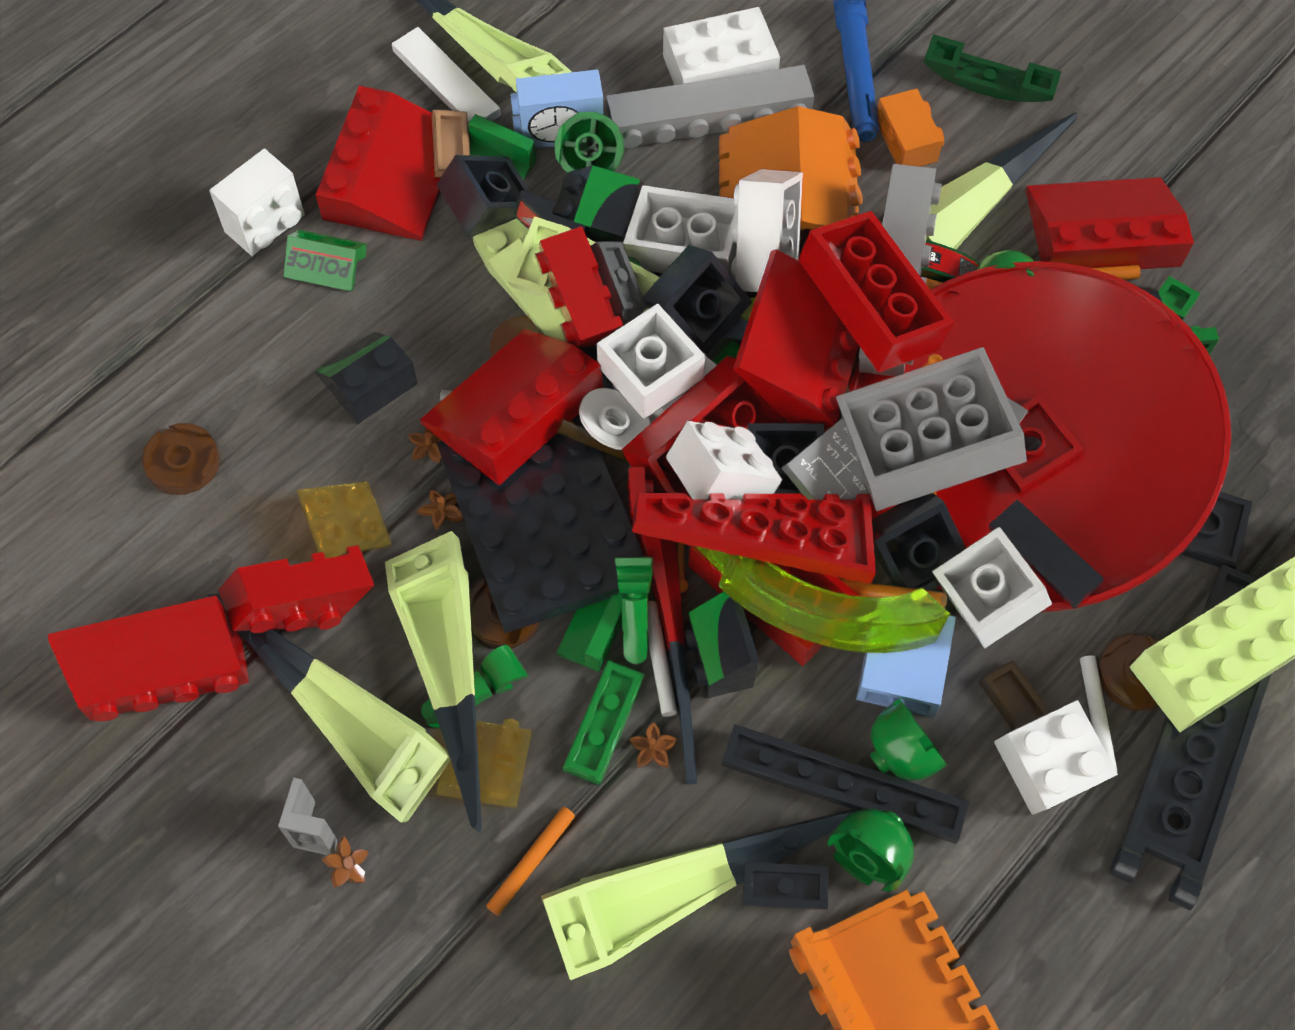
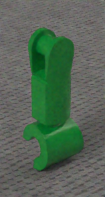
(634, 584)
(499, 670)

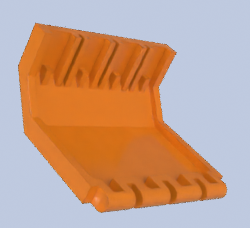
(798, 142)
(889, 971)

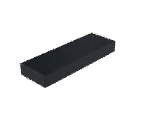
(1048, 554)

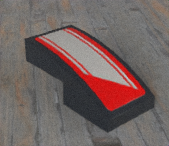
(533, 205)

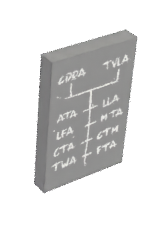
(828, 466)

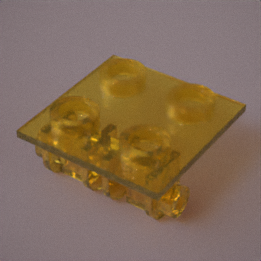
(343, 518)
(501, 764)

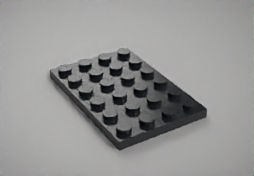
(545, 531)

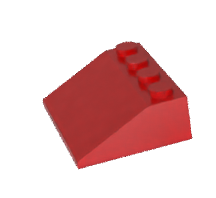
(382, 167)
(1110, 223)
(796, 346)
(514, 402)
(151, 658)

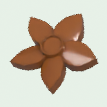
(425, 445)
(441, 509)
(653, 747)
(346, 864)

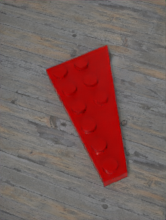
(781, 529)

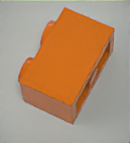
(909, 129)

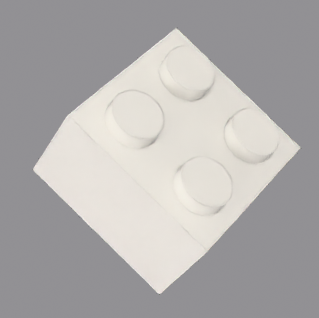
(257, 202)
(650, 360)
(721, 461)
(992, 587)
(1055, 757)

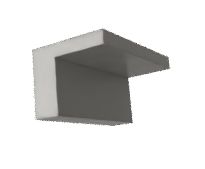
(300, 827)

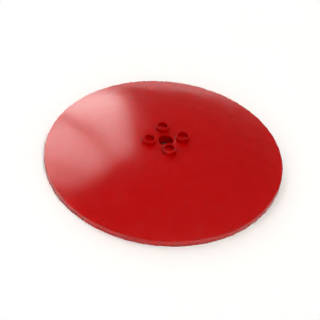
(1121, 411)

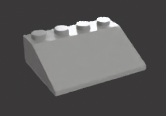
(932, 428)

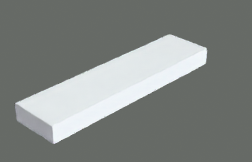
(443, 76)

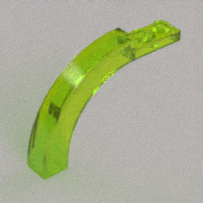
(828, 616)

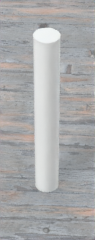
(660, 662)
(1096, 704)

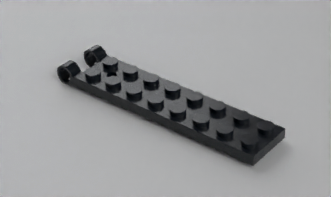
(1192, 779)

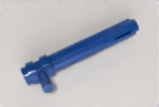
(851, 22)

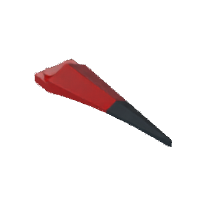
(668, 599)

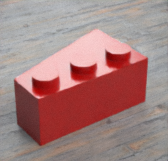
(577, 288)
(296, 594)

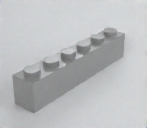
(706, 105)
(909, 223)

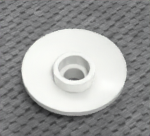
(611, 418)

